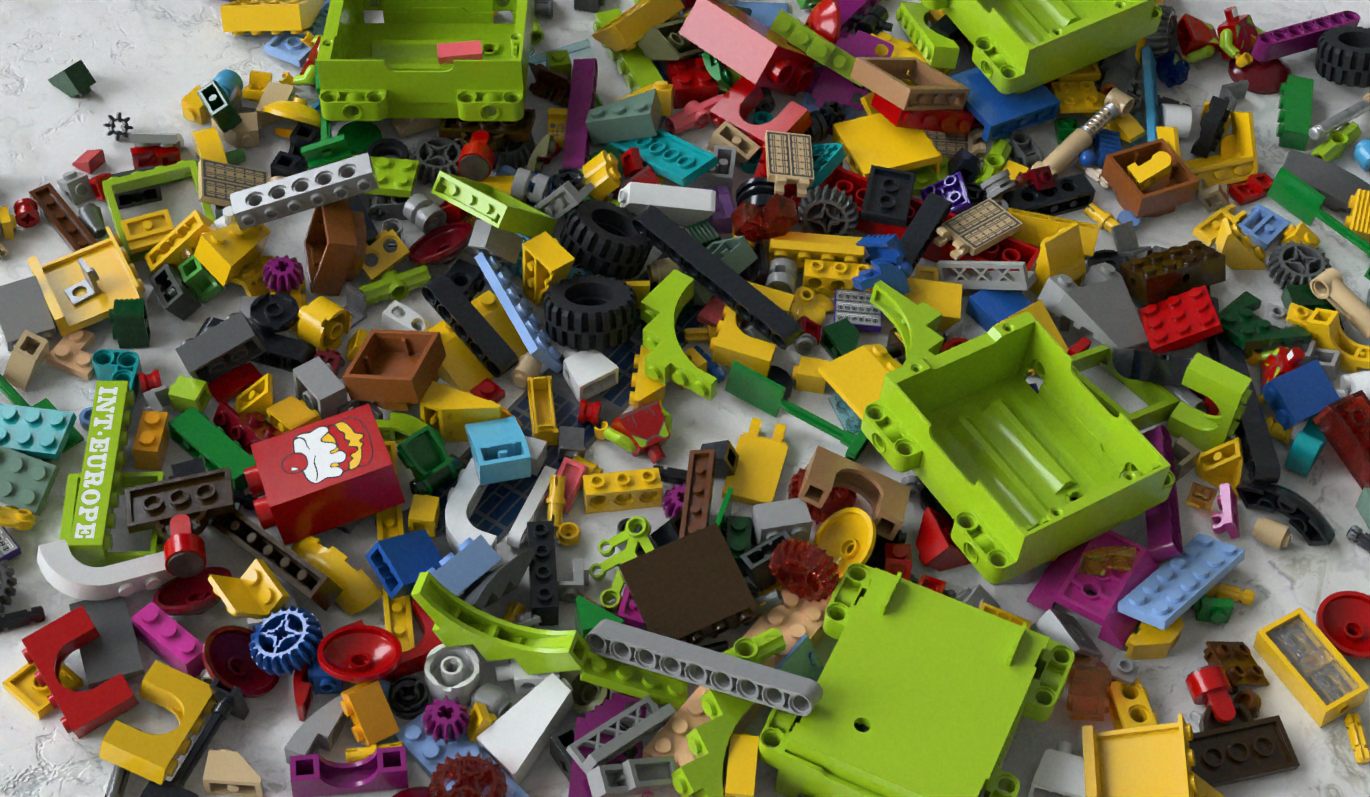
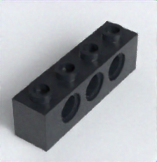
(1067, 196)
(543, 572)

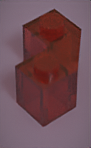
(767, 222)

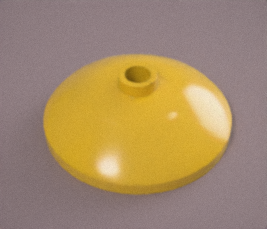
(295, 111)
(847, 537)

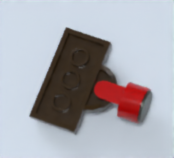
(483, 138)
(180, 513)
(1230, 741)

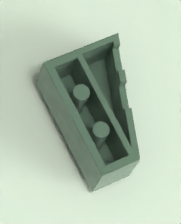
(625, 118)
(733, 252)

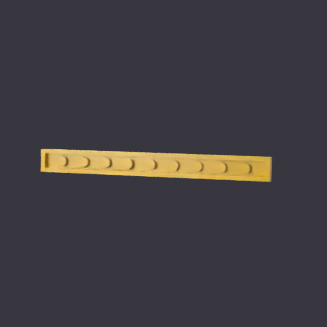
(396, 611)

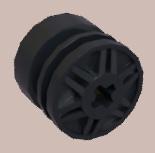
(756, 191)

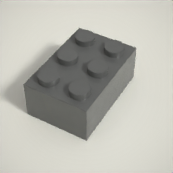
(221, 348)

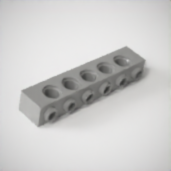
(304, 191)

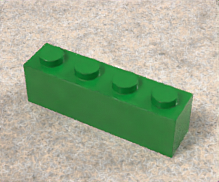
(1295, 112)
(203, 439)

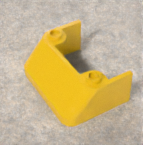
(1236, 154)

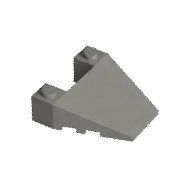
(1098, 305)

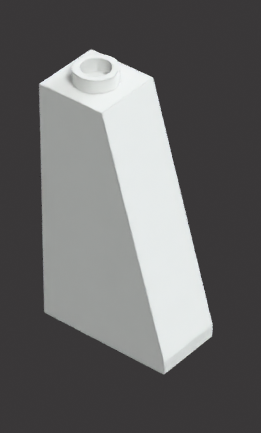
(679, 204)
(526, 728)

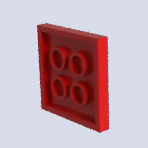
(1180, 320)

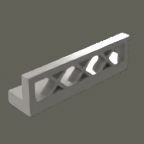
(563, 199)
(987, 279)
(621, 739)

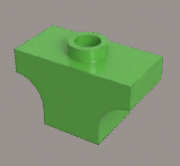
(199, 279)

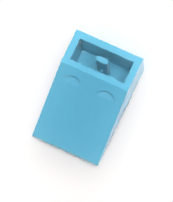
(499, 450)

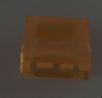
(1201, 496)

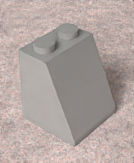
(24, 308)

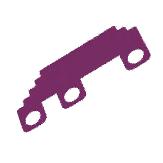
(837, 88)
(579, 783)

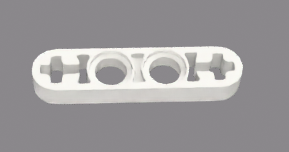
(531, 508)

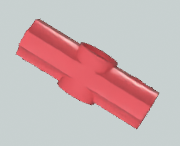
(693, 115)

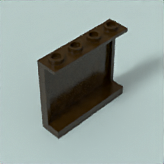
(689, 587)

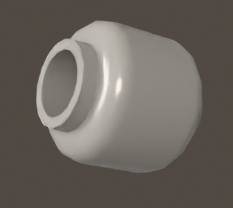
(495, 698)

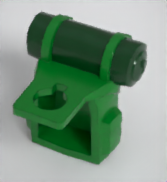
(428, 460)

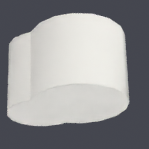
(1176, 116)

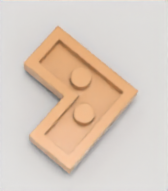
(71, 354)

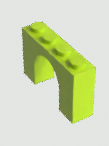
(1226, 389)

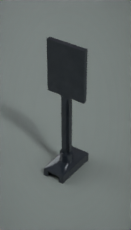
(227, 704)

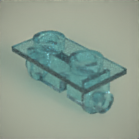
(846, 416)

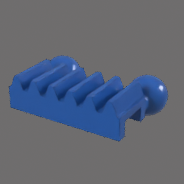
(1104, 144)
(887, 249)

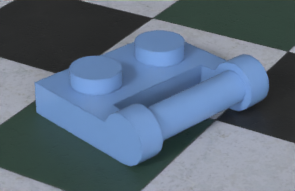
(1268, 229)

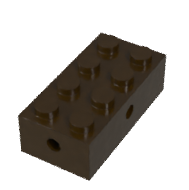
(1173, 271)

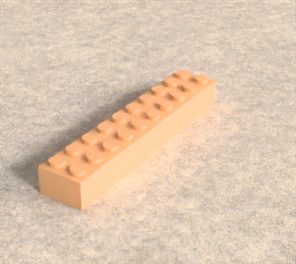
(794, 620)

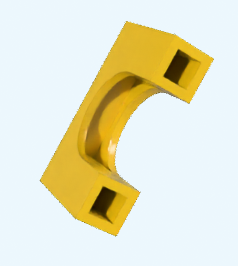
(735, 345)
(154, 754)

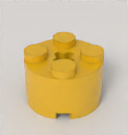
(323, 323)

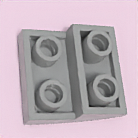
(157, 139)

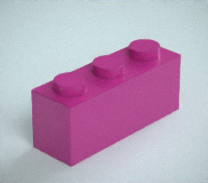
(168, 640)

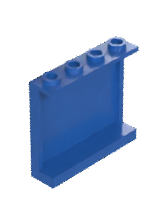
(1005, 112)

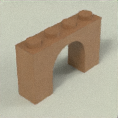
(883, 494)

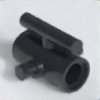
(873, 21)

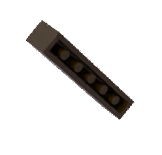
(279, 558)

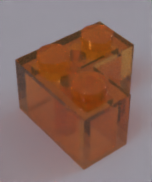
(1087, 689)

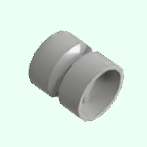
(523, 182)
(424, 213)
(782, 275)

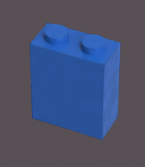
(993, 306)
(1299, 394)
(401, 560)

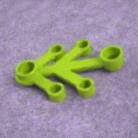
(621, 557)

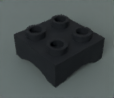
(1211, 127)

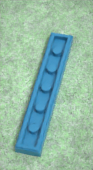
(1151, 93)

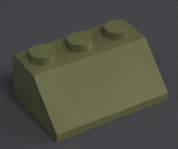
(666, 43)

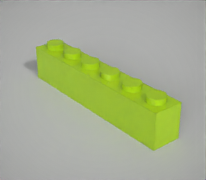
(633, 65)

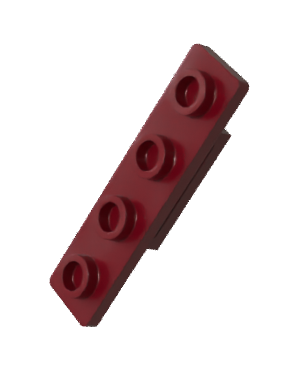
(245, 427)

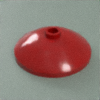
(826, 20)
(1346, 622)
(359, 653)

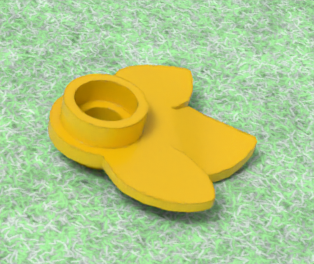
(813, 307)
(17, 518)

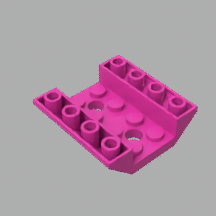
(1066, 587)

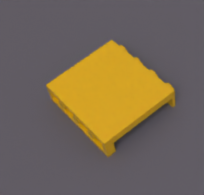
(880, 143)
(115, 282)
(1139, 761)

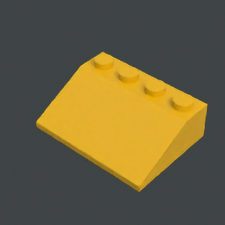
(269, 16)
(461, 366)
(859, 375)

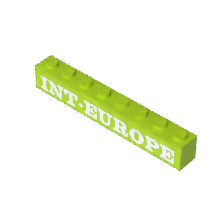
(101, 471)

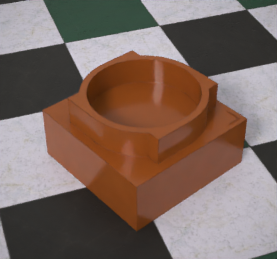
(1160, 197)
(335, 247)
(395, 368)

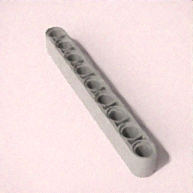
(705, 667)

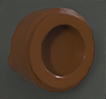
(1250, 700)

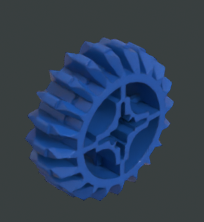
(282, 635)

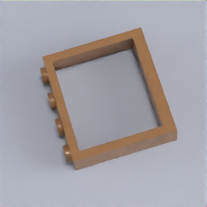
(935, 89)

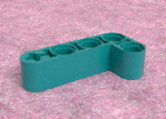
(118, 366)
(1305, 449)

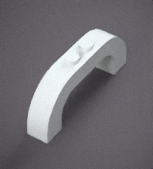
(467, 493)
(100, 582)

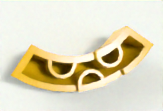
(357, 587)

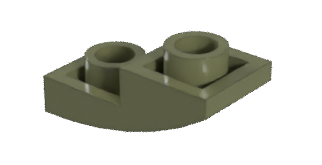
(543, 149)

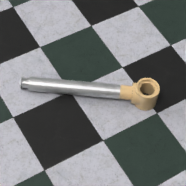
(1340, 118)

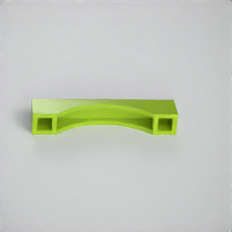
(935, 48)

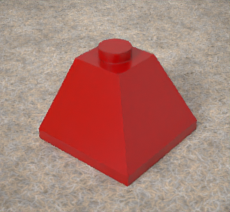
(936, 544)

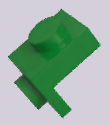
(1213, 609)

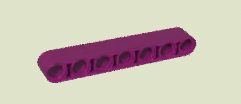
(1299, 36)
(581, 100)
(1164, 519)

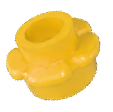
(568, 529)

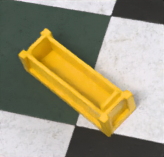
(542, 409)

